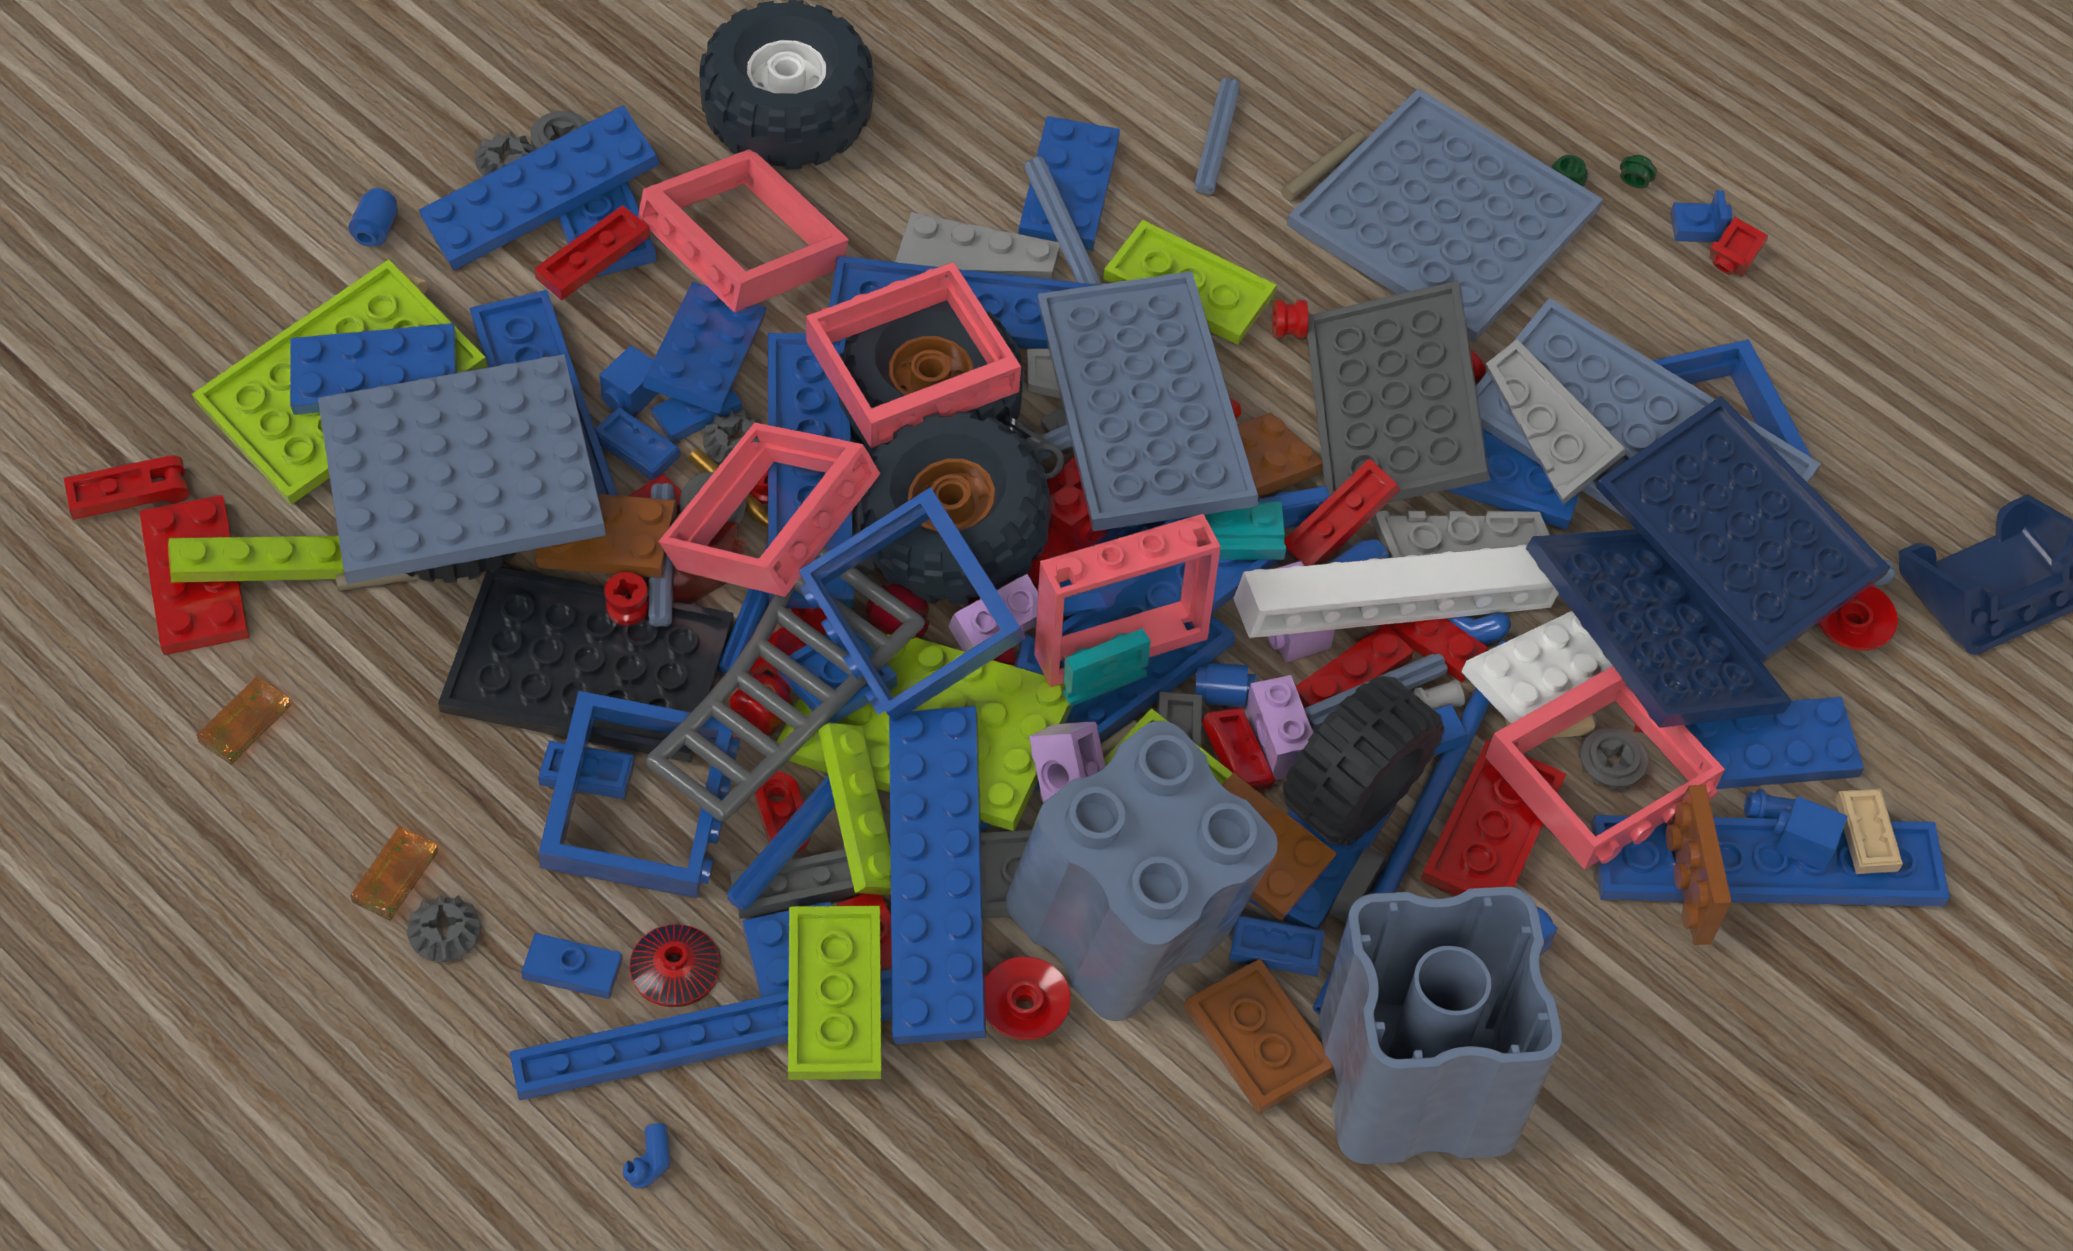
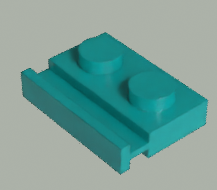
(1250, 532)
(1106, 666)

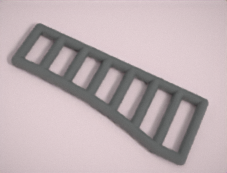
(803, 726)

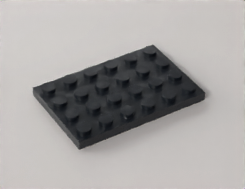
(548, 637)

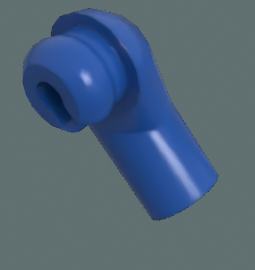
(1485, 629)
(654, 1162)

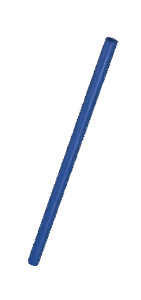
(1425, 809)

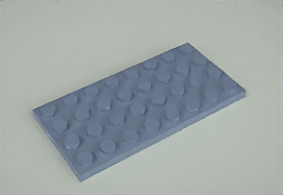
(1616, 385)
(1145, 402)

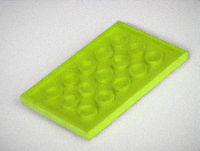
(254, 394)
(1009, 710)

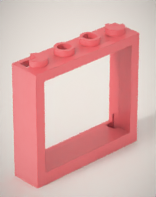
(714, 266)
(901, 298)
(846, 480)
(1118, 560)
(1568, 709)

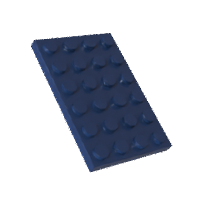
(1742, 528)
(1656, 629)

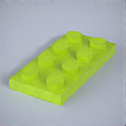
(1228, 293)
(834, 993)

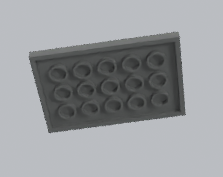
(1398, 391)

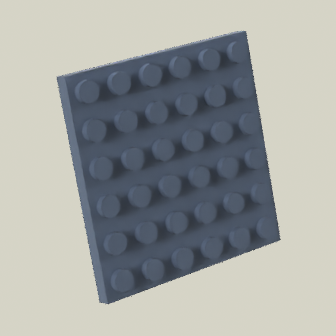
(1445, 204)
(458, 468)

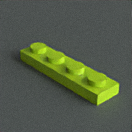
(254, 558)
(857, 807)

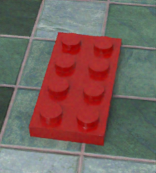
(190, 612)
(1487, 832)

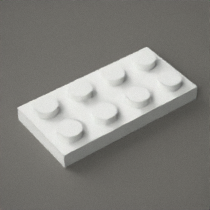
(1536, 666)

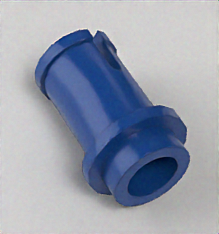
(1765, 806)

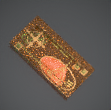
(243, 720)
(394, 873)

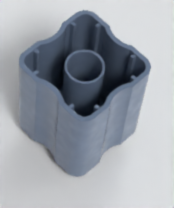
(1139, 869)
(1438, 1024)

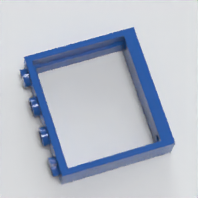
(1750, 378)
(867, 543)
(618, 868)

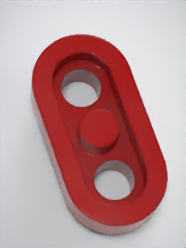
(777, 814)

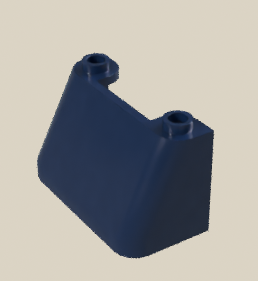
(2000, 583)

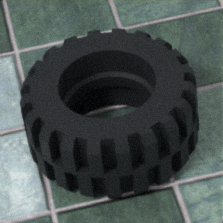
(1362, 760)

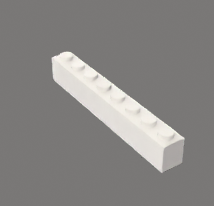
(1391, 591)

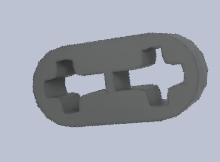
(1358, 882)

